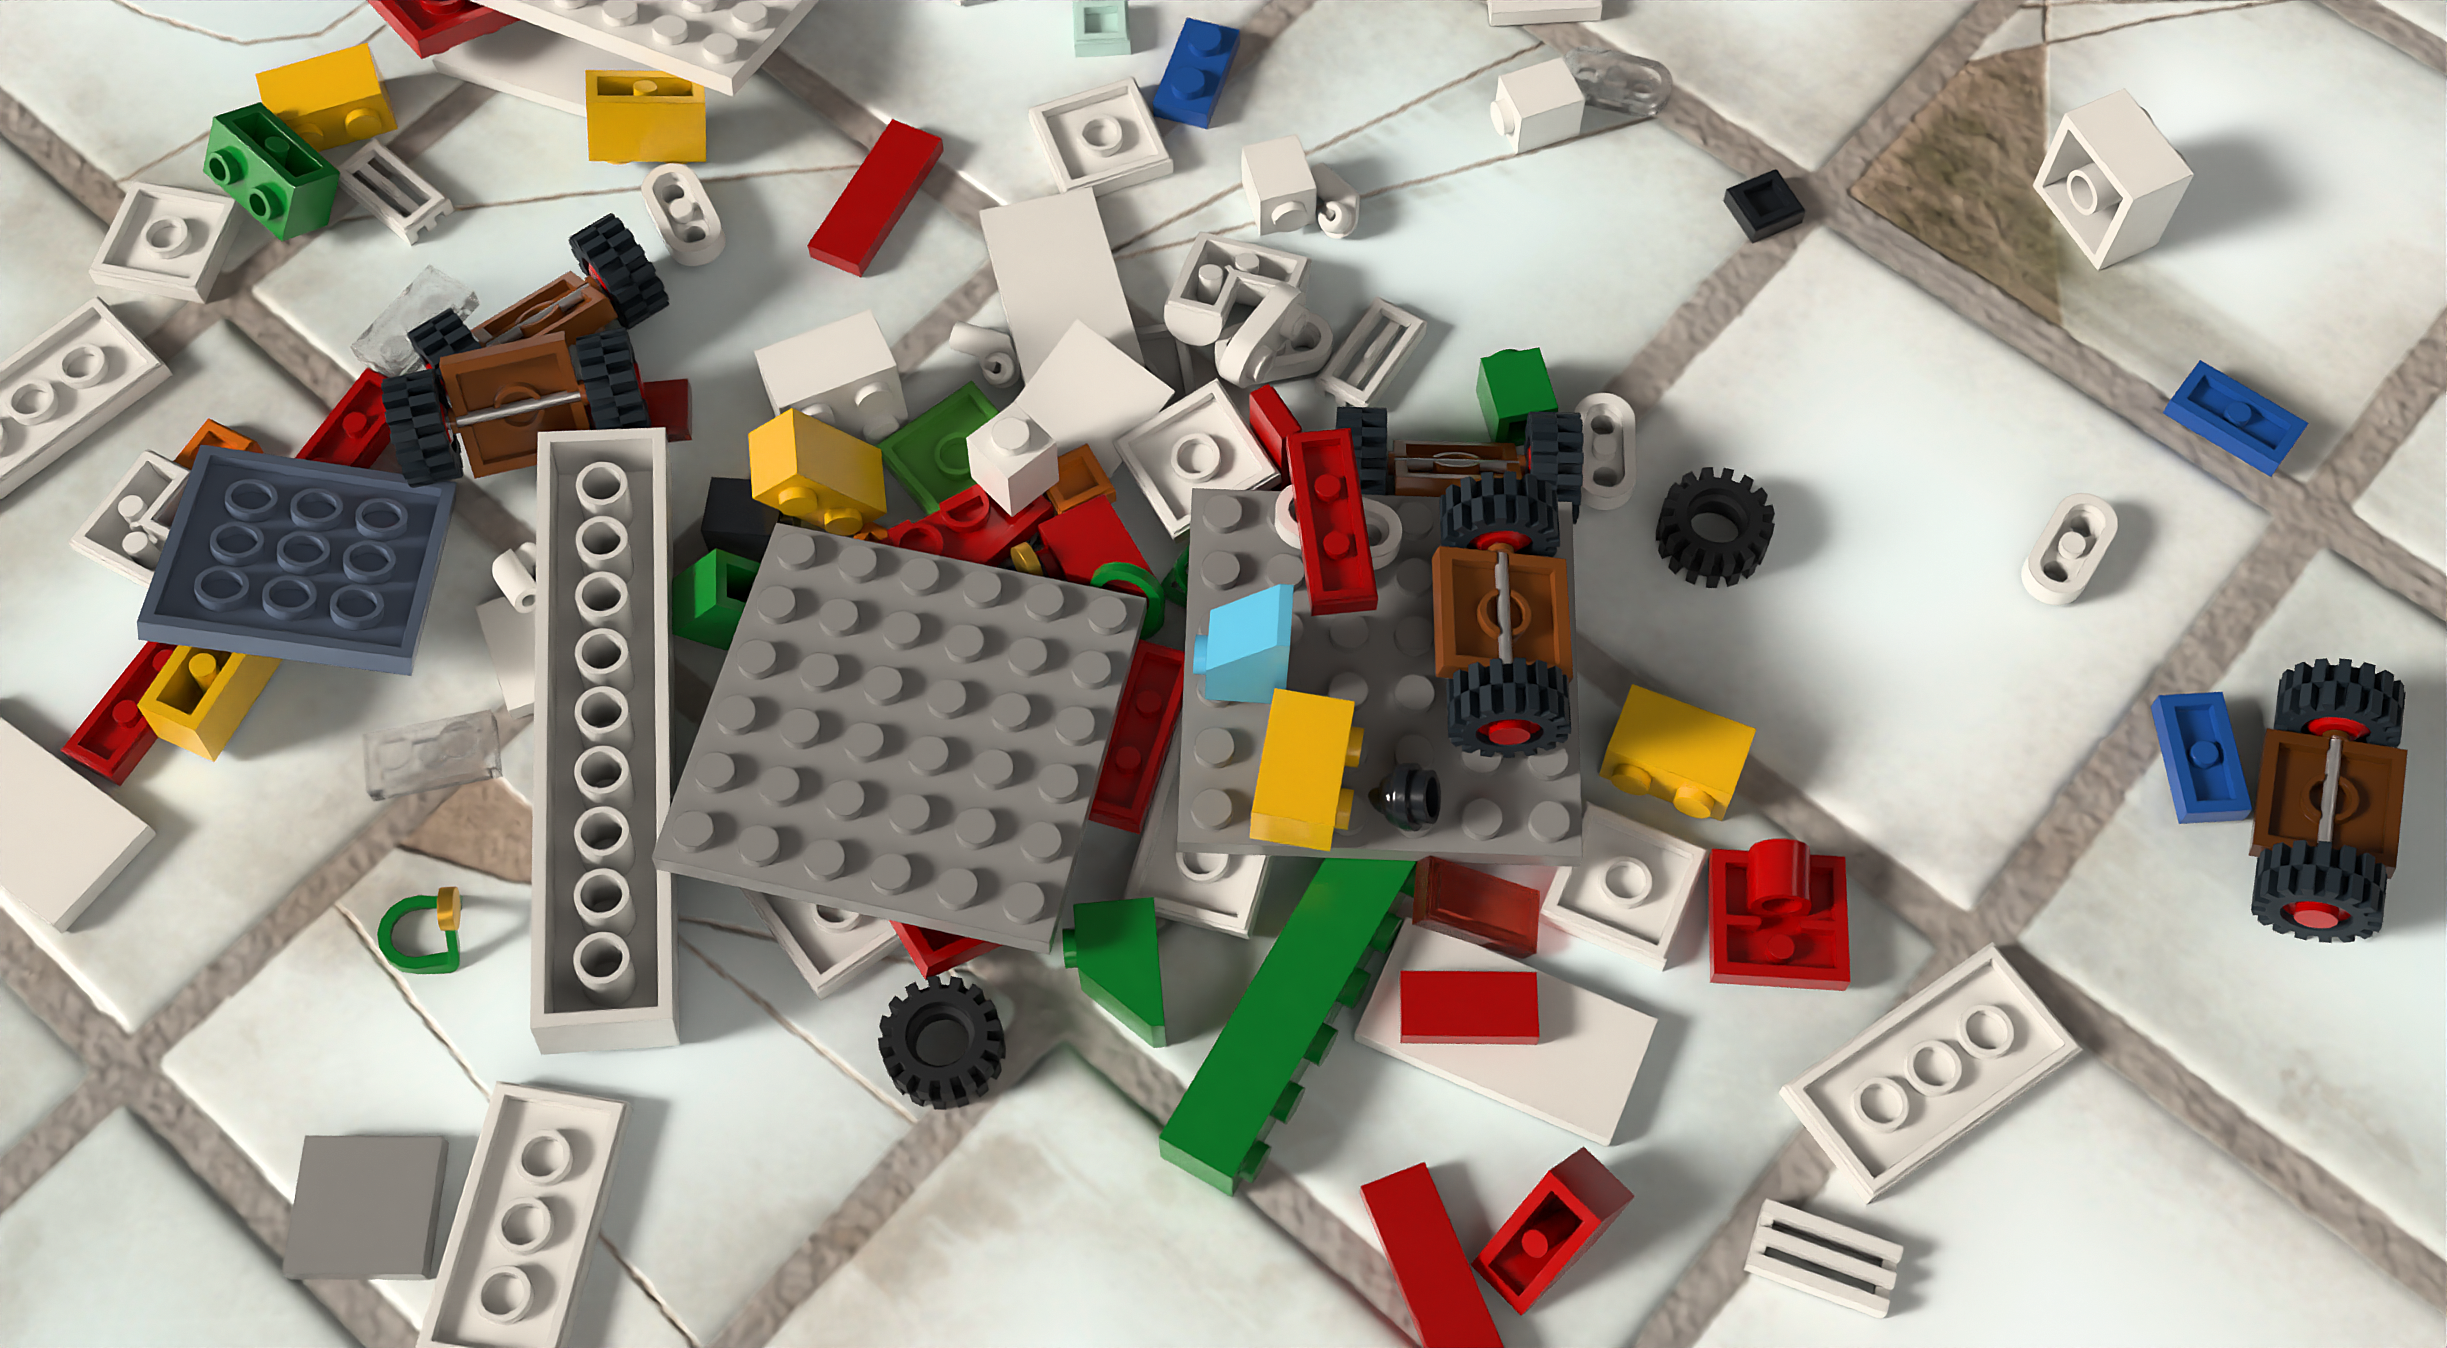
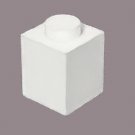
(1538, 106)
(1279, 185)
(1013, 459)

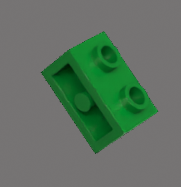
(271, 171)

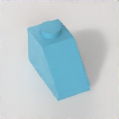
(1247, 647)

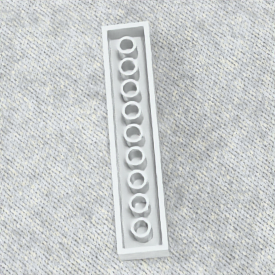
(603, 744)

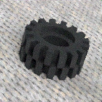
(1719, 497)
(934, 1004)

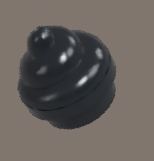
(1408, 797)

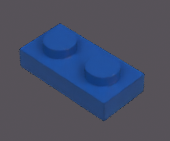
(1196, 73)
(2235, 418)
(2201, 758)

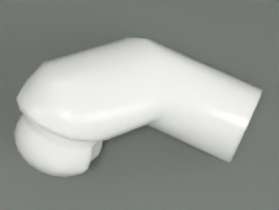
(1340, 202)
(992, 348)
(514, 576)

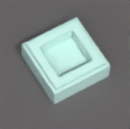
(1101, 28)

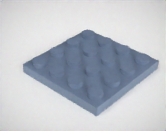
(299, 561)

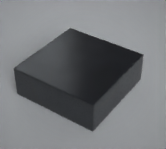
(1764, 206)

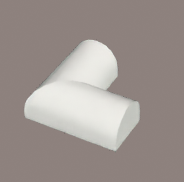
(1224, 273)
(134, 518)

